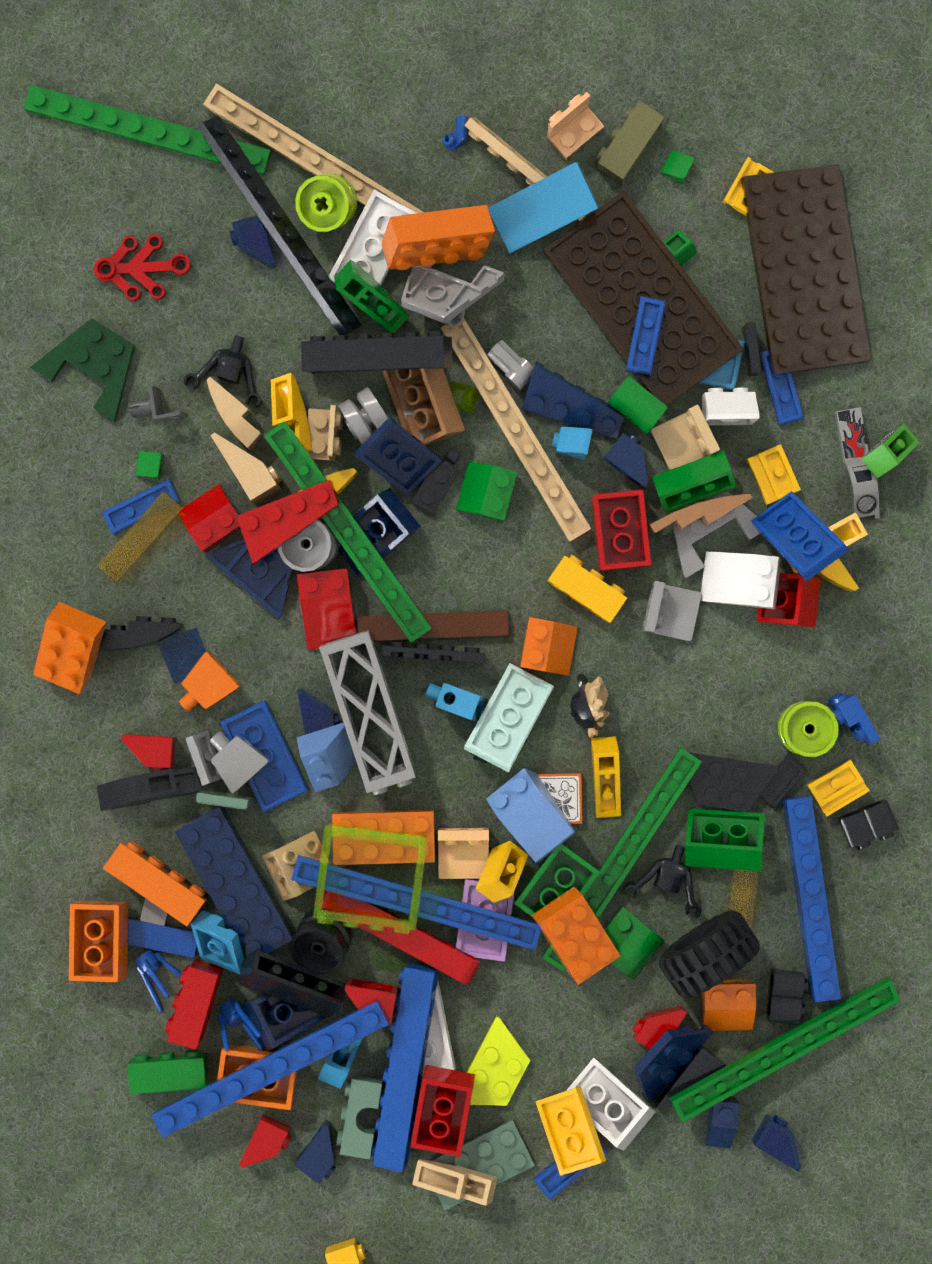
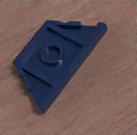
(264, 581)
(667, 1058)

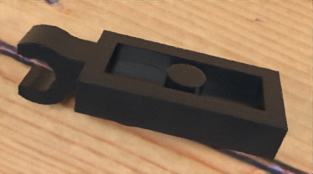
(437, 483)

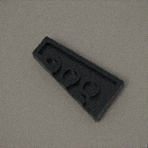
(422, 651)

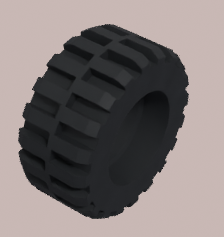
(709, 954)

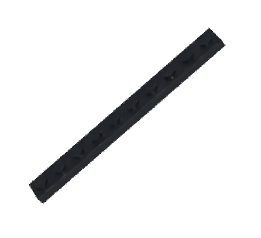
(279, 225)

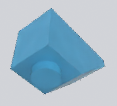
(572, 442)
(338, 1065)

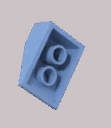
(531, 814)

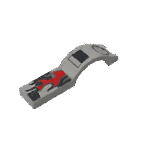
(853, 449)

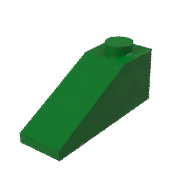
(370, 296)

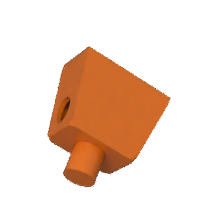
(207, 683)

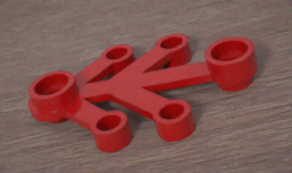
(138, 267)

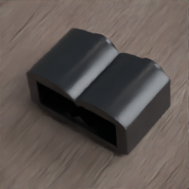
(867, 824)
(786, 997)

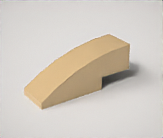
(234, 414)
(455, 1181)

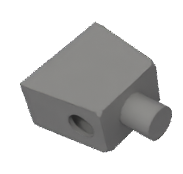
(236, 760)

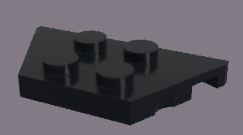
(729, 782)

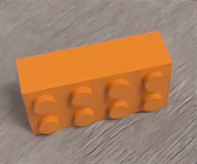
(437, 237)
(355, 851)
(156, 883)

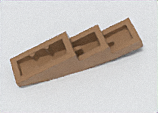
(706, 510)

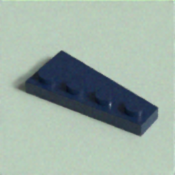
(560, 400)

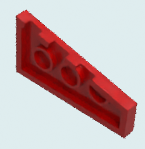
(280, 520)

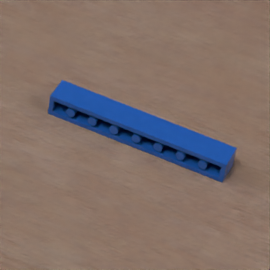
(811, 898)
(405, 1066)

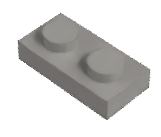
(202, 752)

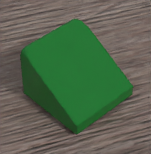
(677, 166)
(680, 246)
(149, 464)

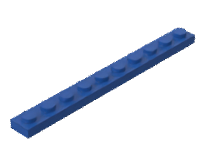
(431, 905)
(270, 1068)

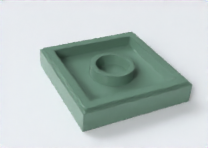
(224, 799)

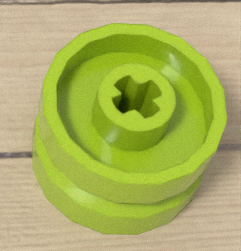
(340, 201)
(793, 723)

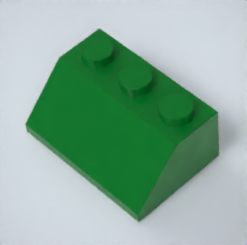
(724, 839)

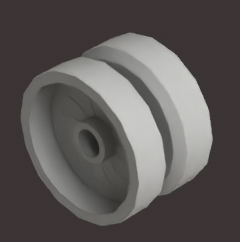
(363, 422)
(320, 554)

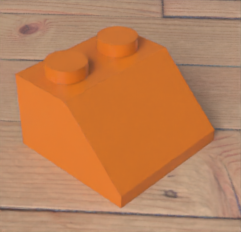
(548, 646)
(730, 1006)

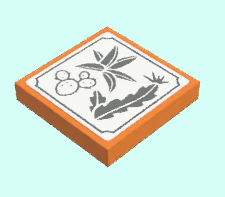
(566, 792)

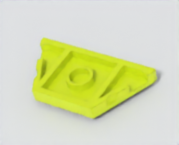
(497, 1066)

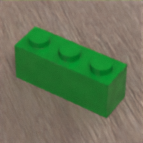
(694, 481)
(167, 1072)

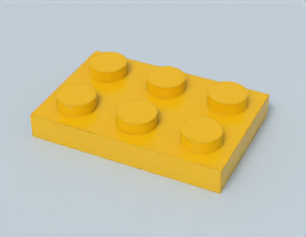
(570, 1131)

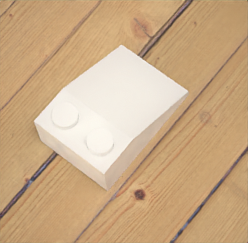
(741, 579)
(613, 1106)

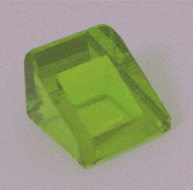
(464, 396)

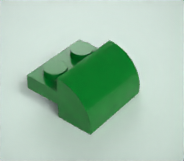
(637, 404)
(633, 941)

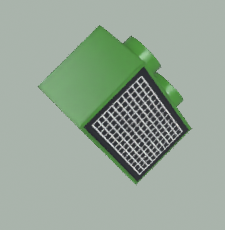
(890, 450)

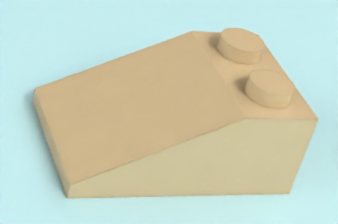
(253, 475)

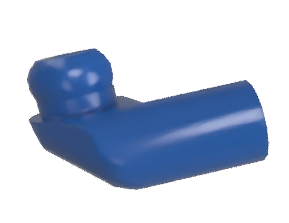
(457, 137)

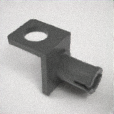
(154, 406)

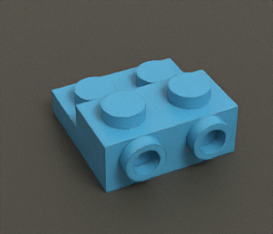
(216, 942)

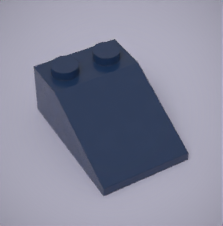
(385, 524)
(278, 1019)

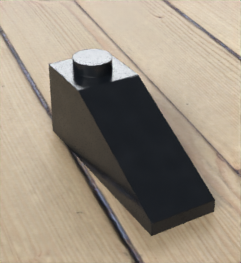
(701, 1066)

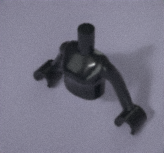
(229, 368)
(669, 878)

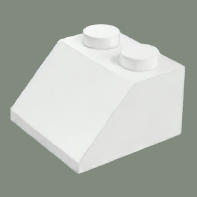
(730, 407)

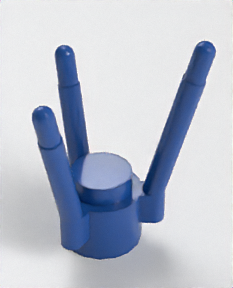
(147, 965)
(234, 1015)

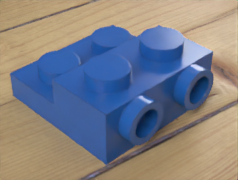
(851, 713)

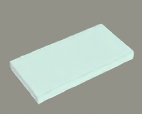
(508, 717)

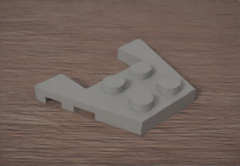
(443, 295)
(685, 537)

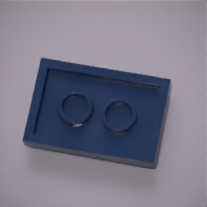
(398, 456)

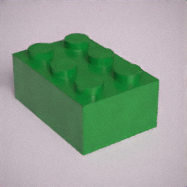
(554, 877)

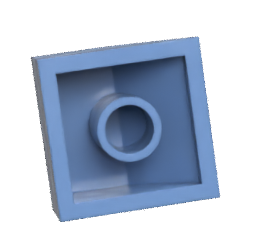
(326, 756)

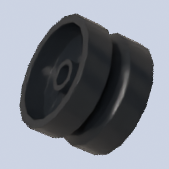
(320, 945)

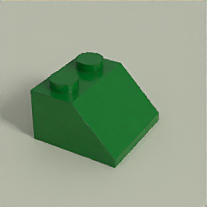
(486, 491)

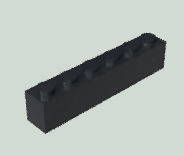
(377, 353)

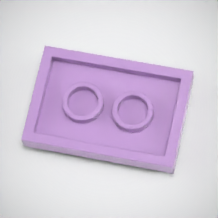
(476, 944)

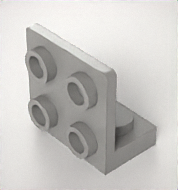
(671, 611)

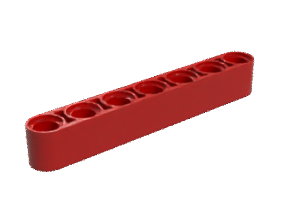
(416, 943)

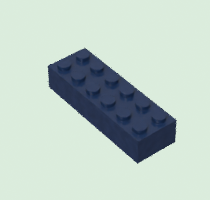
(235, 882)

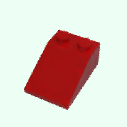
(326, 606)

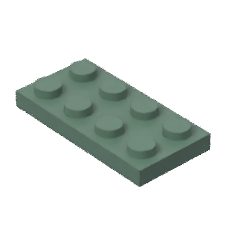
(494, 1152)

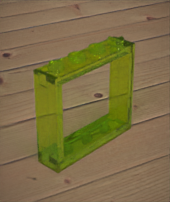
(373, 835)

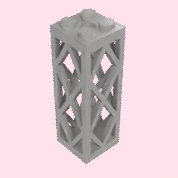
(387, 774)

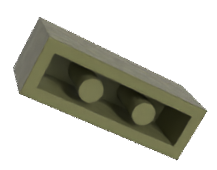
(629, 142)

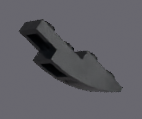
(139, 633)
(148, 787)

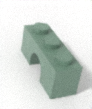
(357, 1139)

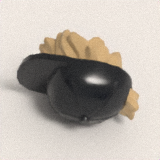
(589, 703)

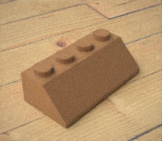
(428, 394)

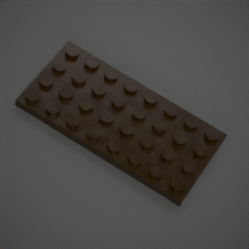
(614, 262)
(805, 269)

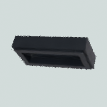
(751, 349)
(785, 778)

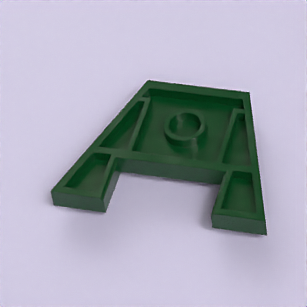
(98, 354)

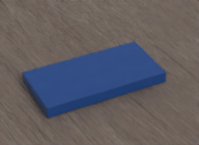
(799, 536)
(280, 777)

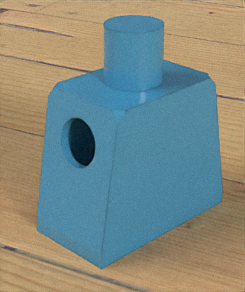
(465, 704)

